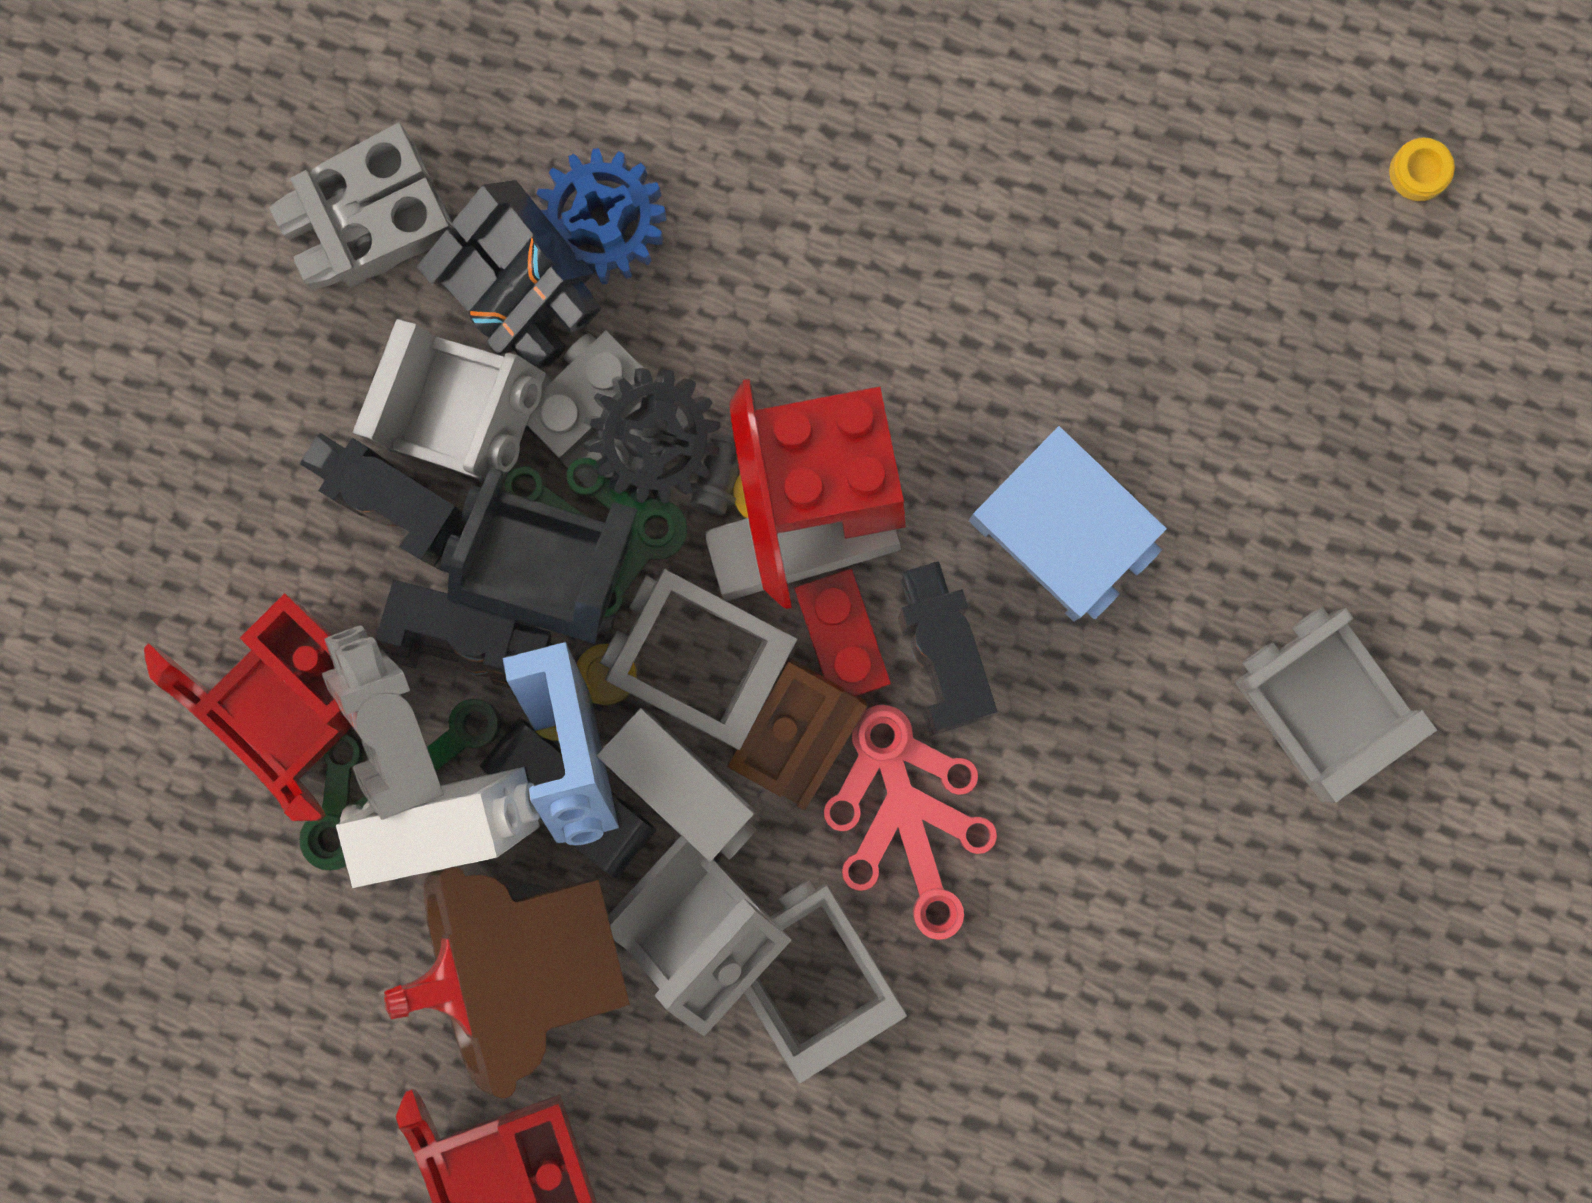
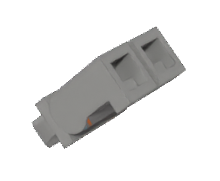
(366, 208)
(369, 696)

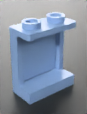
(1070, 525)
(556, 695)

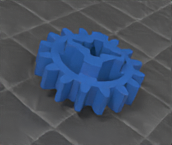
(620, 204)

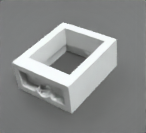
(464, 826)

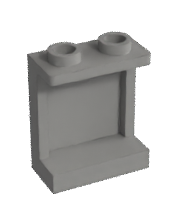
(449, 403)
(1331, 705)
(696, 935)

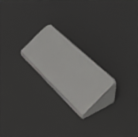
(803, 552)

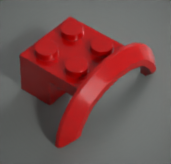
(812, 469)
(271, 704)
(503, 1160)

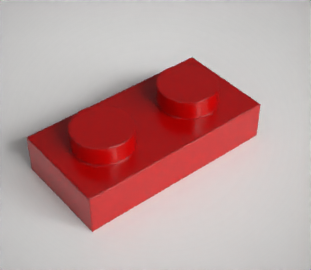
(842, 633)

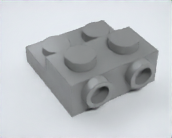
(571, 396)

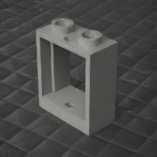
(754, 685)
(679, 786)
(847, 1032)

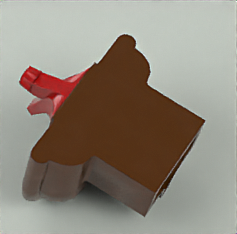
(512, 970)

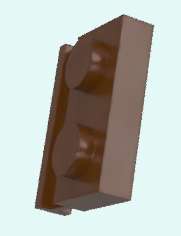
(797, 734)

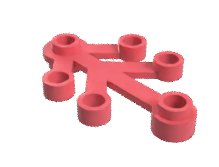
(905, 809)

